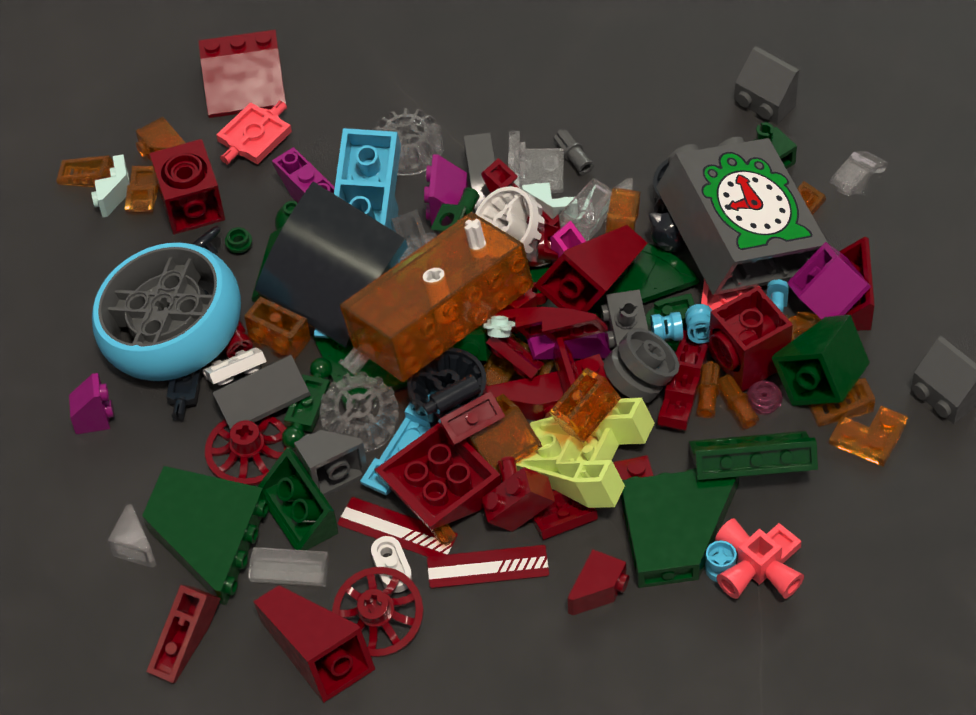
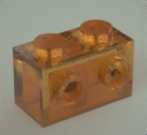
(277, 327)
(585, 405)

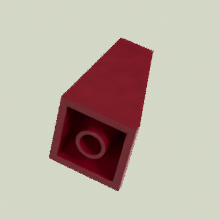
(590, 269)
(316, 640)

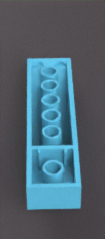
(368, 174)

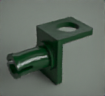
(456, 212)

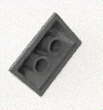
(262, 392)

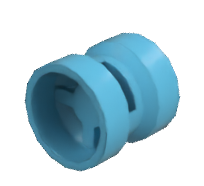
(698, 323)
(673, 326)
(719, 557)

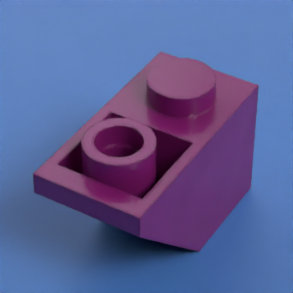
(90, 406)

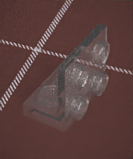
(535, 165)

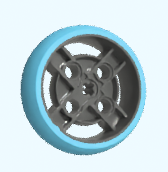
(166, 311)

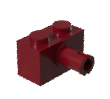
(517, 497)

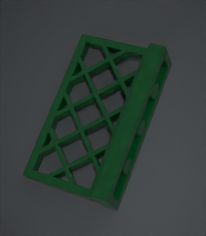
(754, 455)

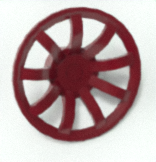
(244, 442)
(377, 608)

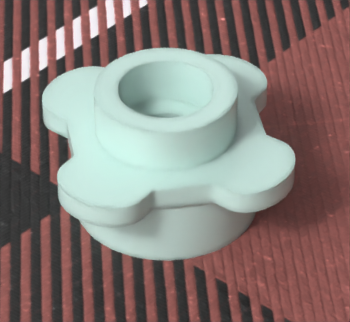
(499, 326)

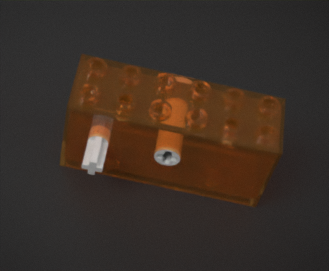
(437, 296)

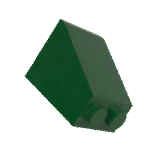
(822, 362)

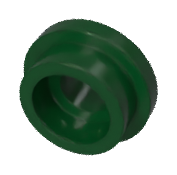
(238, 240)

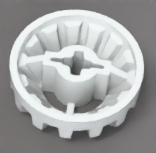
(509, 211)

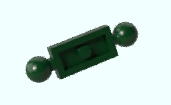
(305, 413)

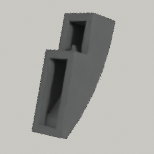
(478, 156)

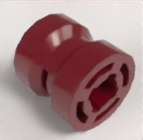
(238, 342)

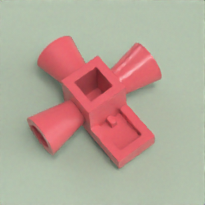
(760, 558)

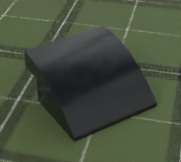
(326, 258)

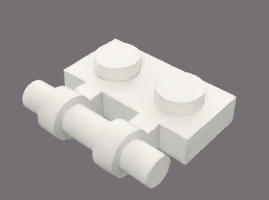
(243, 361)

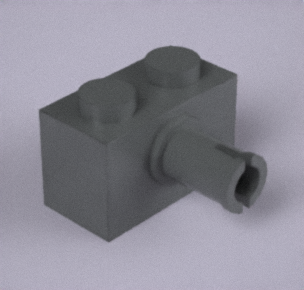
(622, 313)

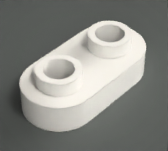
(396, 561)

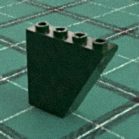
(673, 523)
(206, 525)

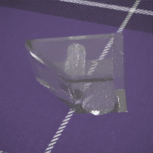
(588, 209)

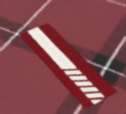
(380, 522)
(487, 566)

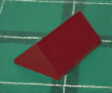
(863, 309)

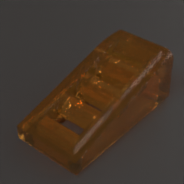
(100, 165)
(856, 408)

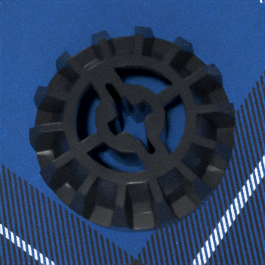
(440, 373)

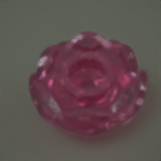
(764, 404)

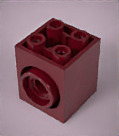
(187, 186)
(747, 336)

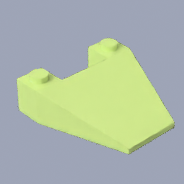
(587, 468)

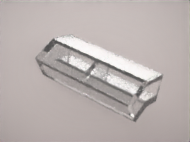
(288, 566)

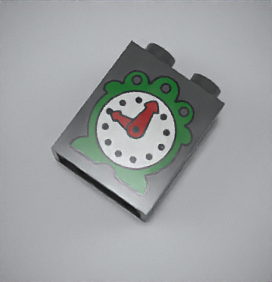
(739, 213)

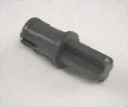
(573, 152)

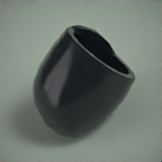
(664, 230)

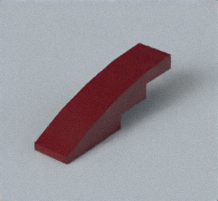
(554, 322)
(682, 389)

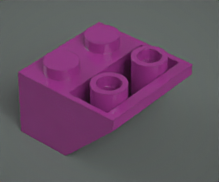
(444, 187)
(828, 283)

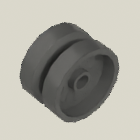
(641, 364)

